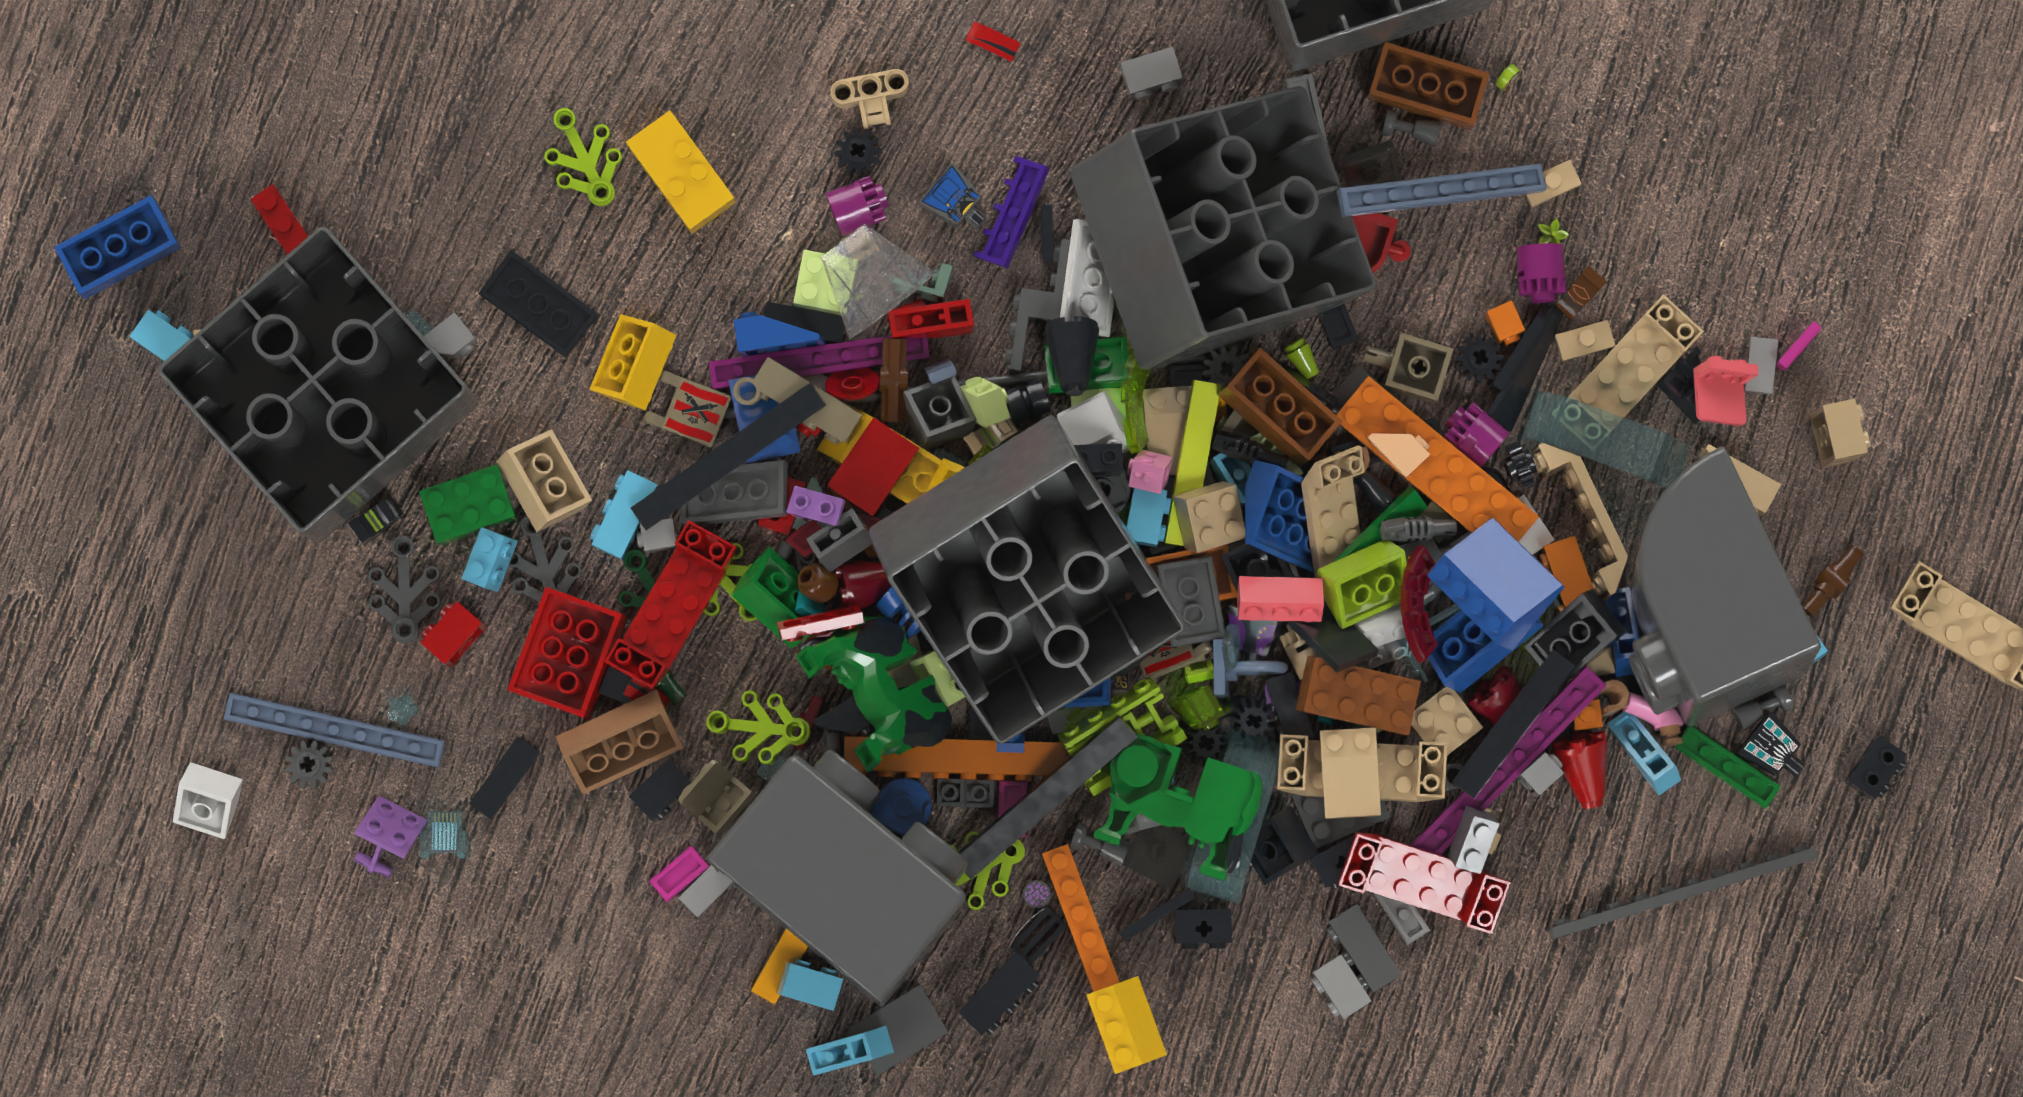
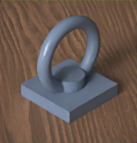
(1223, 677)

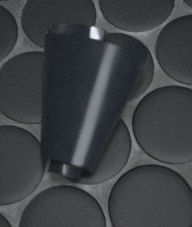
(1072, 351)

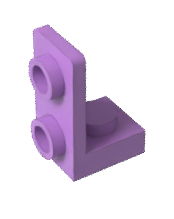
(816, 506)

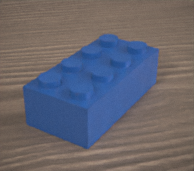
(117, 247)
(1467, 651)

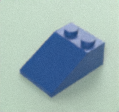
(765, 335)
(748, 414)

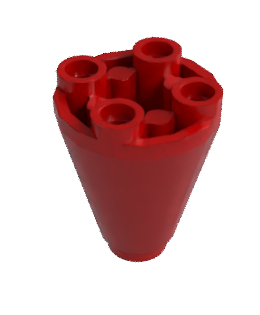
(1584, 765)

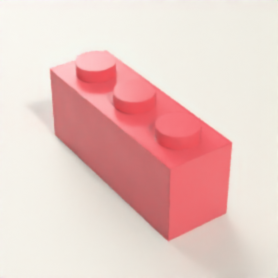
(1280, 599)

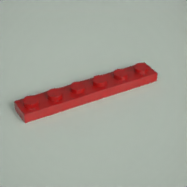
(279, 218)

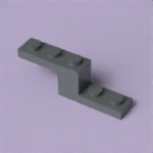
(1037, 306)

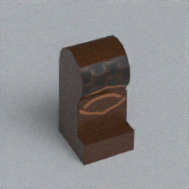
(1580, 292)

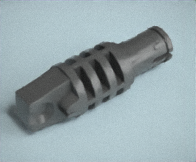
(1416, 528)

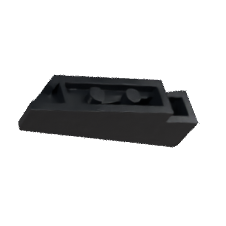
(1522, 367)

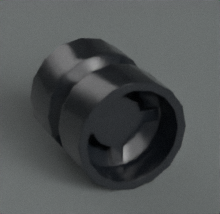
(1027, 401)

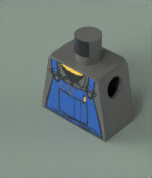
(954, 199)

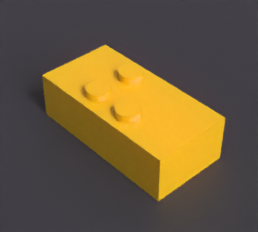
(680, 172)

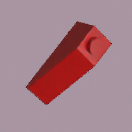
(932, 320)

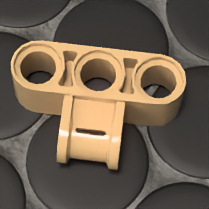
(874, 106)

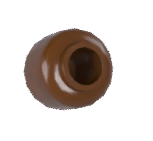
(817, 583)

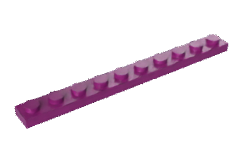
(1541, 733)

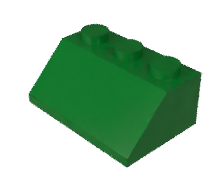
(770, 591)

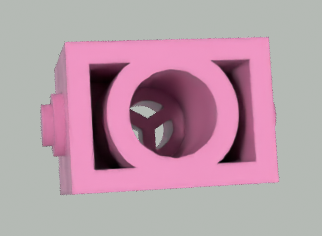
(1149, 471)

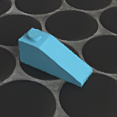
(1645, 752)
(849, 1050)

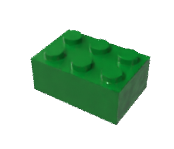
(467, 504)

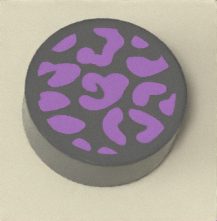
(1036, 894)

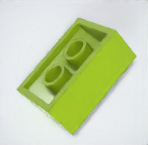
(1364, 582)

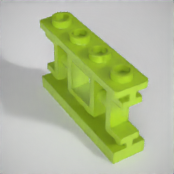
(1121, 704)

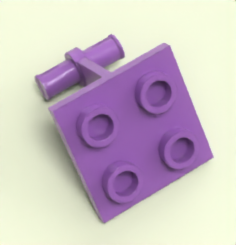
(390, 829)

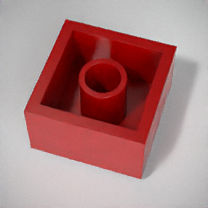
(452, 634)

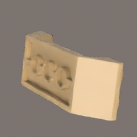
(1639, 359)
(1576, 477)
(1332, 505)
(1962, 625)
(1404, 771)

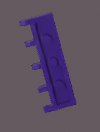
(1013, 213)

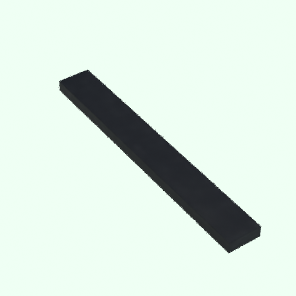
(728, 456)
(1046, 795)

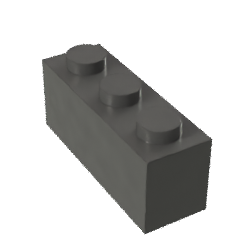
(1362, 949)

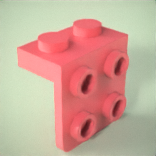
(1721, 390)

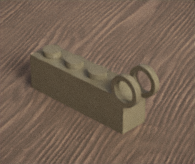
(780, 383)

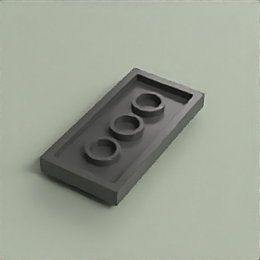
(742, 495)

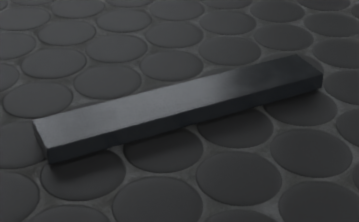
(1513, 724)

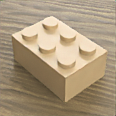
(1839, 433)
(544, 480)

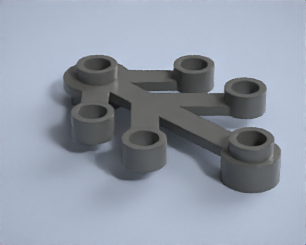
(545, 571)
(404, 595)

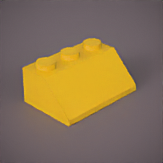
(633, 362)
(1126, 1025)

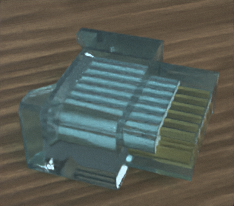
(444, 835)

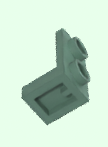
(941, 281)

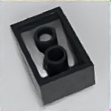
(1578, 632)

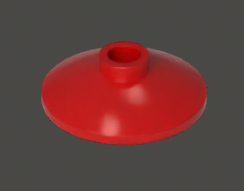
(852, 384)

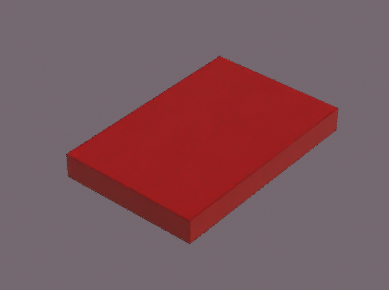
(873, 467)

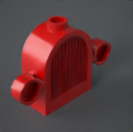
(1376, 237)

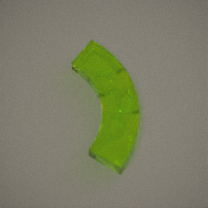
(1132, 396)

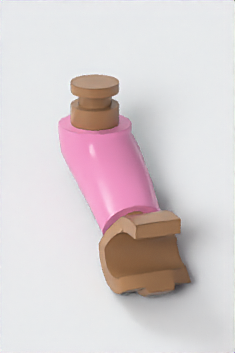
(1667, 722)

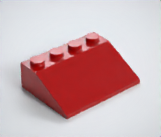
(567, 653)

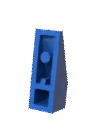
(1622, 608)

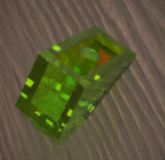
(1198, 708)

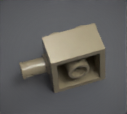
(1407, 353)

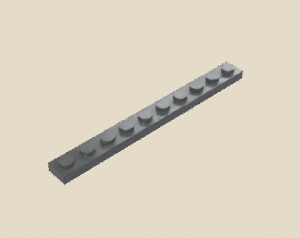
(1671, 894)

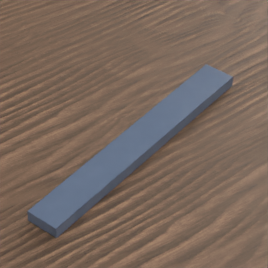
(1441, 190)
(334, 730)

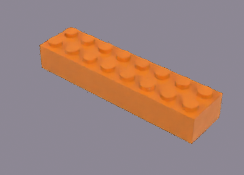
(1446, 474)

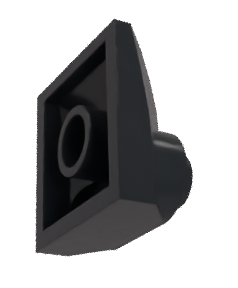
(1254, 563)

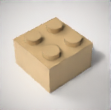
(1210, 516)
(1445, 720)

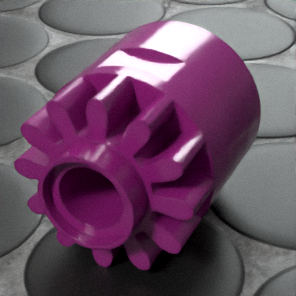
(857, 205)
(1541, 271)
(1475, 433)

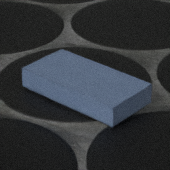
(940, 371)

